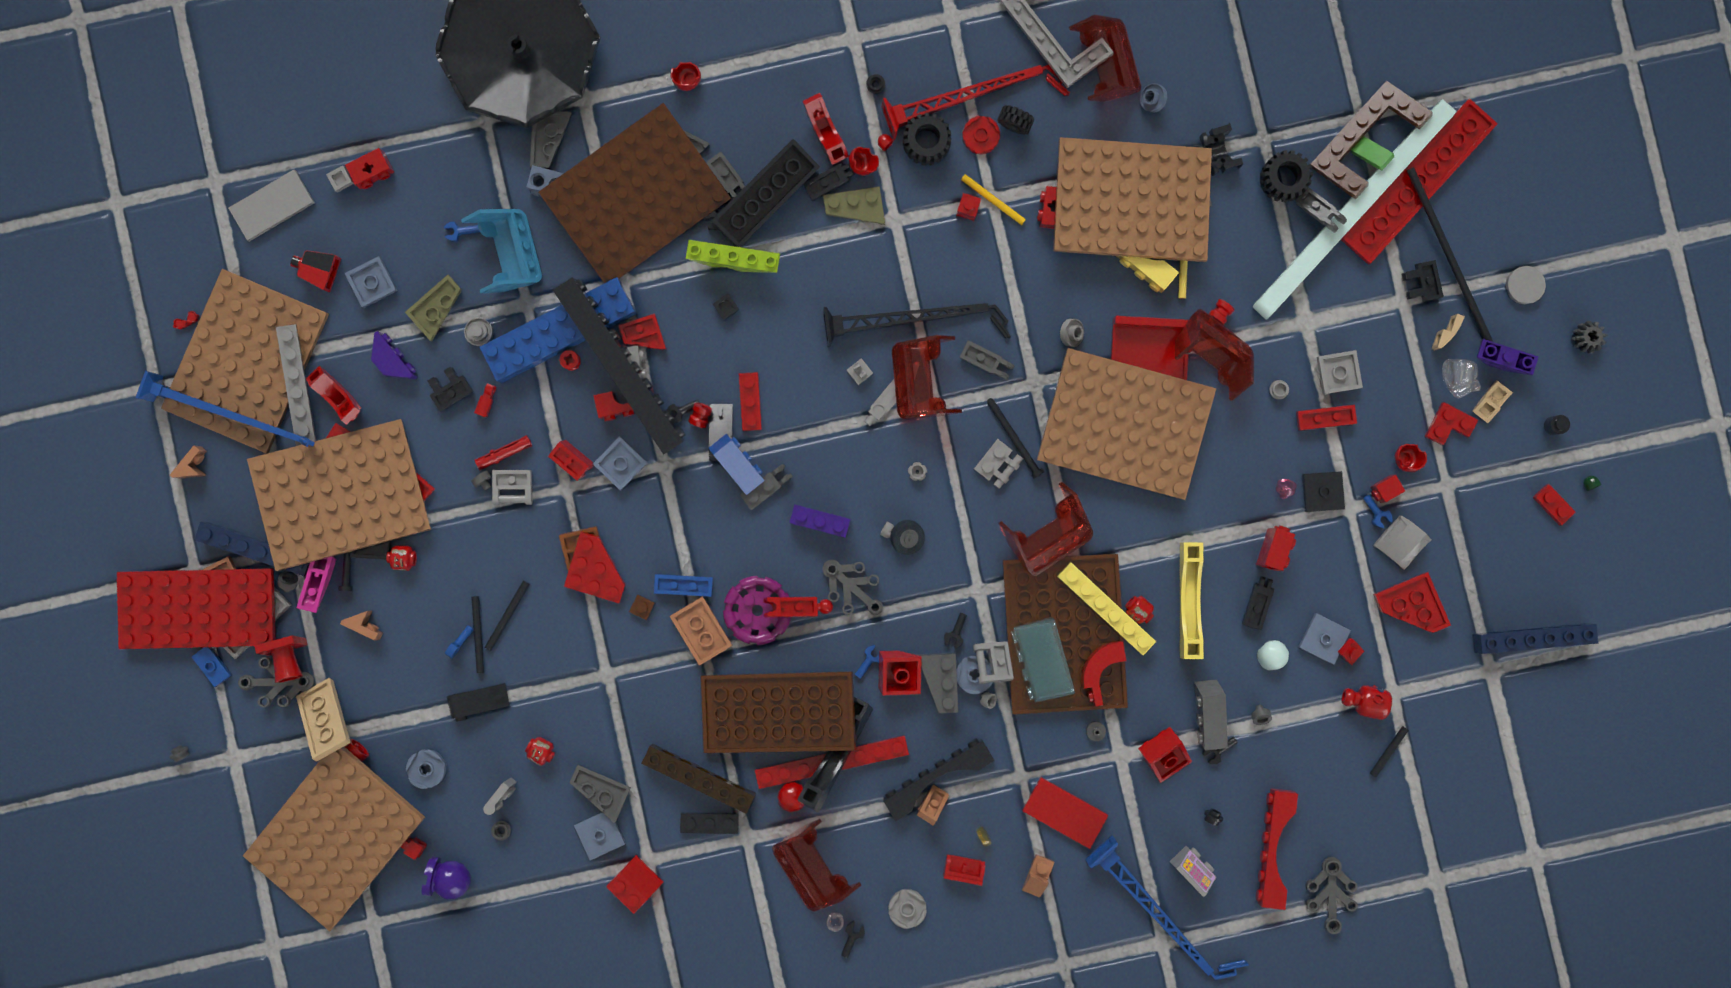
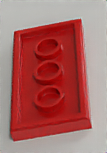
(1065, 812)

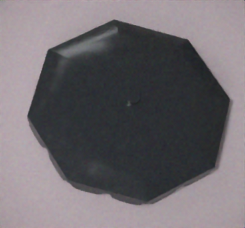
(517, 56)

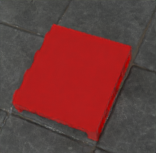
(1149, 344)

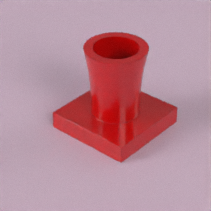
(283, 656)

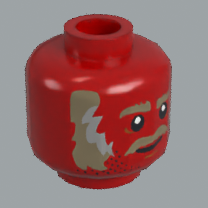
(401, 557)
(1139, 609)
(540, 751)

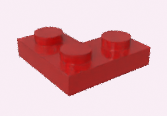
(1449, 419)

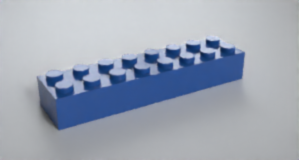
(551, 333)

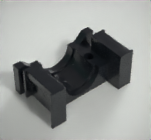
(1218, 149)

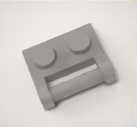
(512, 481)
(999, 662)
(496, 801)

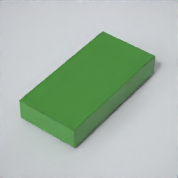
(1372, 153)

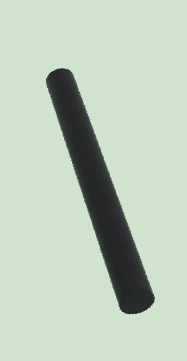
(507, 615)
(477, 634)

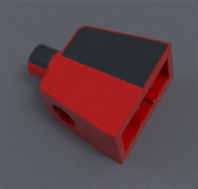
(317, 268)

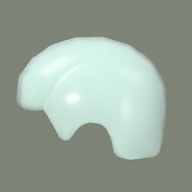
(1273, 655)

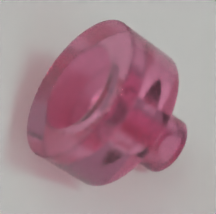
(1286, 488)

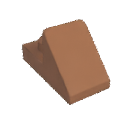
(187, 467)
(358, 624)
(932, 804)
(1038, 876)

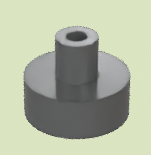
(482, 480)
(287, 581)
(1261, 715)
(1092, 728)

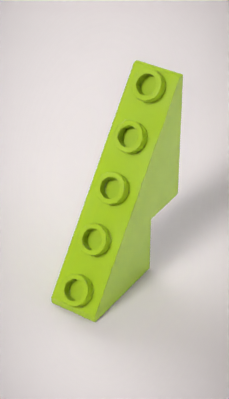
(732, 257)

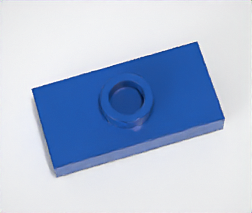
(211, 666)

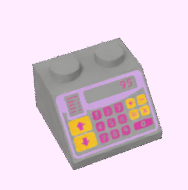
(1194, 870)

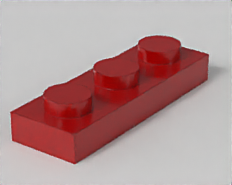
(750, 401)
(1326, 417)

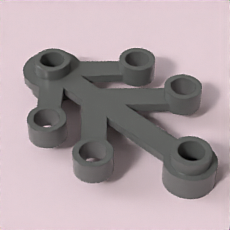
(849, 585)
(278, 687)
(1331, 892)

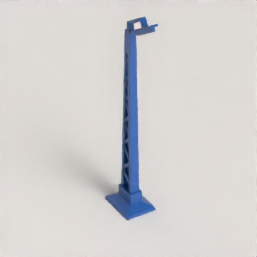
(152, 386)
(1107, 857)

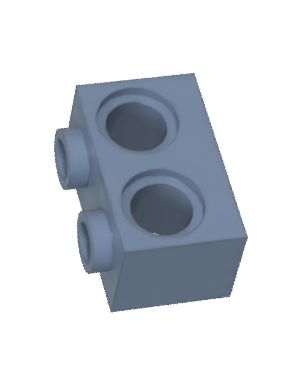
(540, 173)

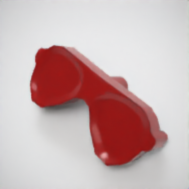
(191, 318)

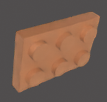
(701, 630)

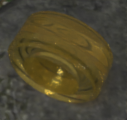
(983, 836)

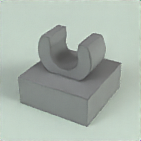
(340, 178)
(859, 371)

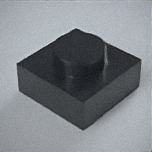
(725, 306)

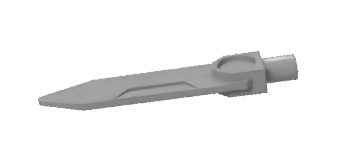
(882, 404)

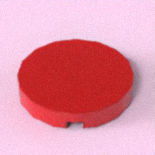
(981, 134)

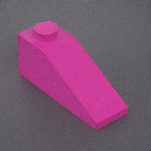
(315, 584)

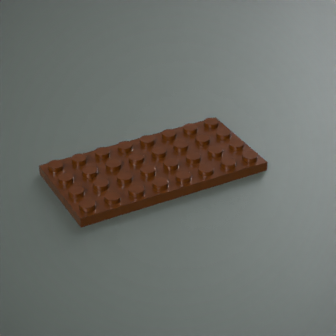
(778, 712)

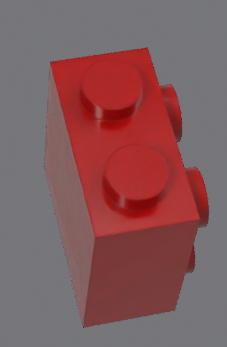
(1276, 548)

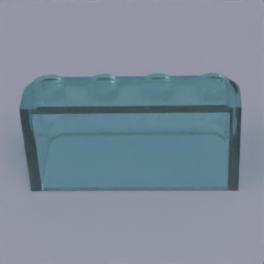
(1043, 660)

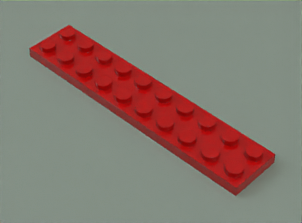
(1433, 167)

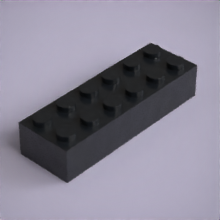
(765, 193)

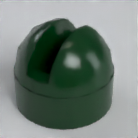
(1591, 482)

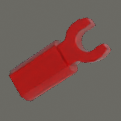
(485, 401)

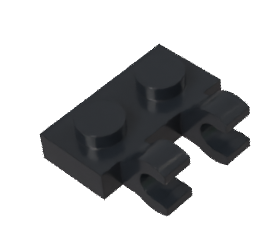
(1428, 280)
(450, 393)

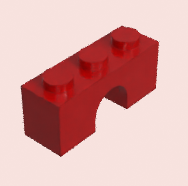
(608, 407)

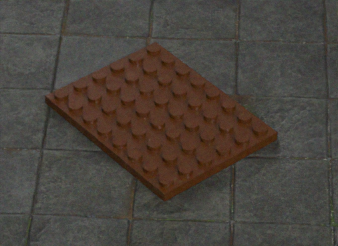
(635, 194)
(1078, 625)

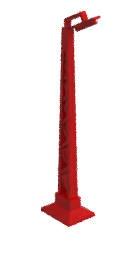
(896, 116)

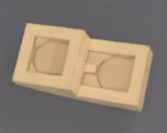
(1444, 336)
(1492, 401)

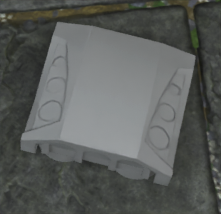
(1402, 541)

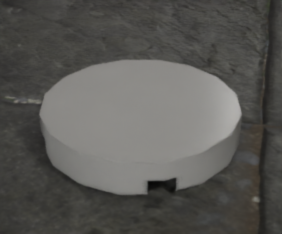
(1525, 285)
(907, 908)

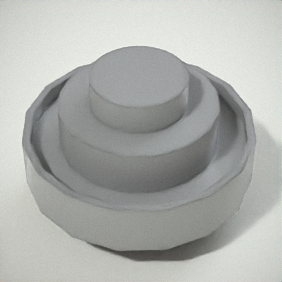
(478, 332)
(1072, 332)

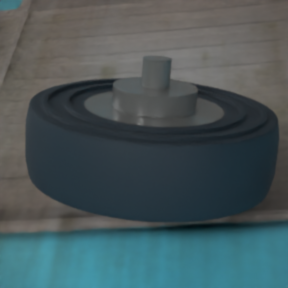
(907, 537)

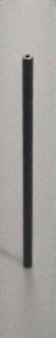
(1449, 254)

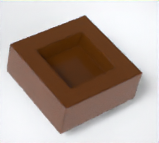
(642, 607)

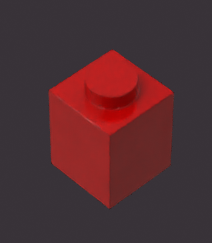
(968, 206)
(1387, 489)

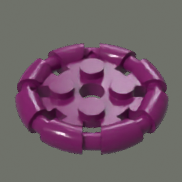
(745, 610)

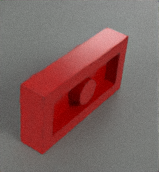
(1554, 504)

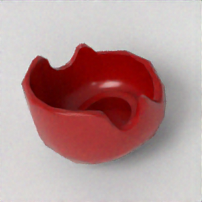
(686, 76)
(862, 161)
(1410, 458)
(788, 797)

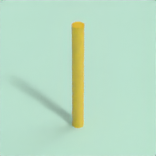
(993, 199)

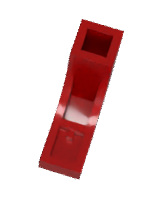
(825, 129)
(334, 394)
(1094, 666)

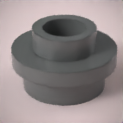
(179, 753)
(495, 830)

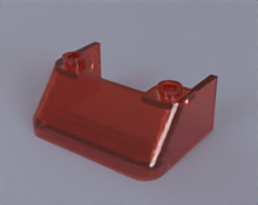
(1118, 72)
(1219, 348)
(914, 378)
(1055, 539)
(808, 870)

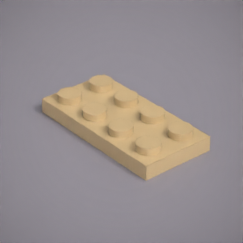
(323, 719)

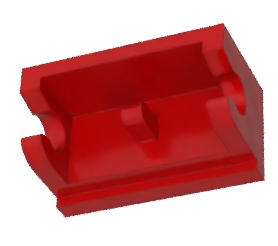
(571, 459)
(964, 869)

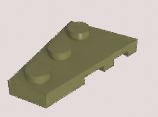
(856, 204)
(434, 306)

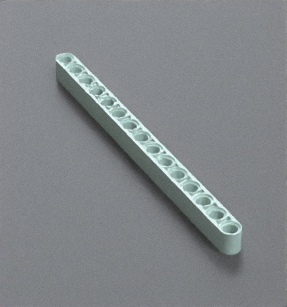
(1352, 210)

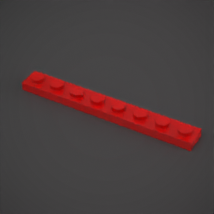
(806, 767)

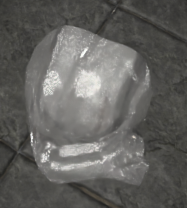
(1460, 376)

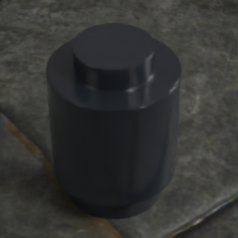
(1557, 425)

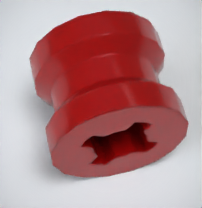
(573, 362)

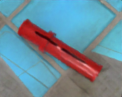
(508, 450)

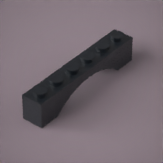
(824, 777)
(903, 800)

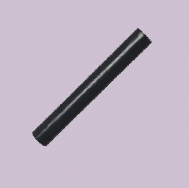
(1389, 751)

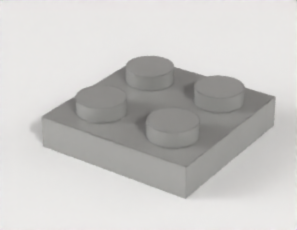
(1339, 372)

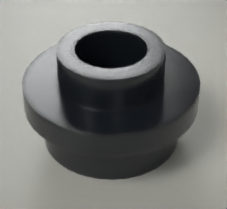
(875, 78)
(1213, 817)

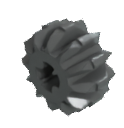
(1595, 334)

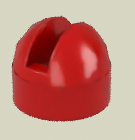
(885, 141)

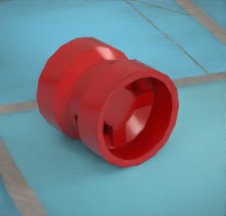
(1221, 311)
(700, 415)

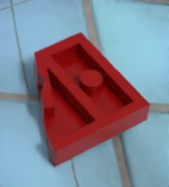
(643, 333)

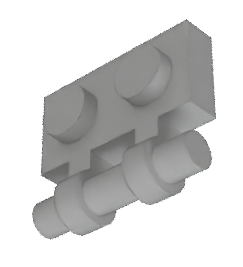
(994, 459)

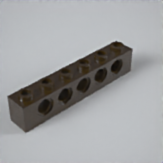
(698, 778)

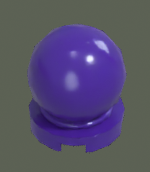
(447, 879)

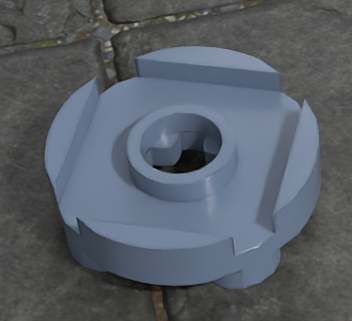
(965, 680)
(415, 772)

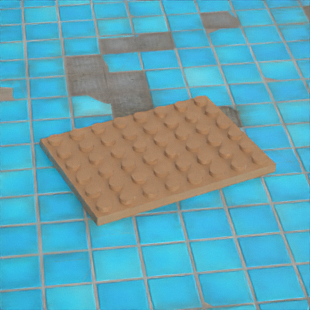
(1132, 199)
(238, 358)
(1126, 423)
(338, 494)
(333, 836)

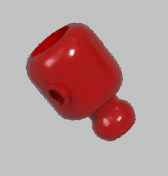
(1369, 701)

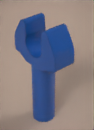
(458, 231)
(1377, 512)
(454, 647)
(868, 661)

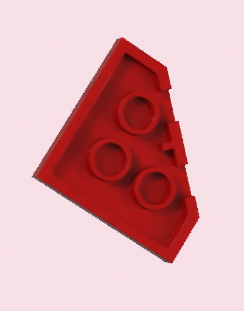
(594, 570)
(1414, 603)

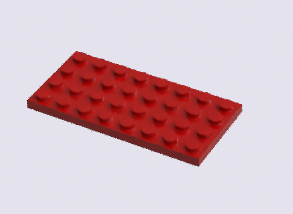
(195, 608)

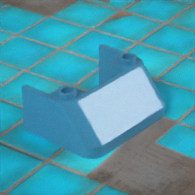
(513, 246)

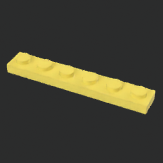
(1106, 608)

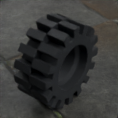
(1015, 119)

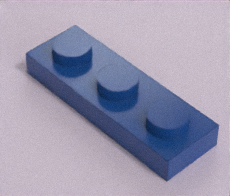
(683, 585)

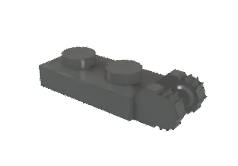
(725, 174)
(1320, 209)
(984, 359)
(766, 488)

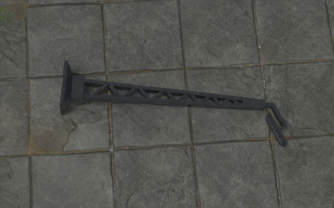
(835, 328)

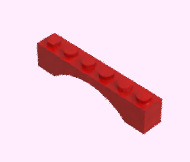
(1280, 810)

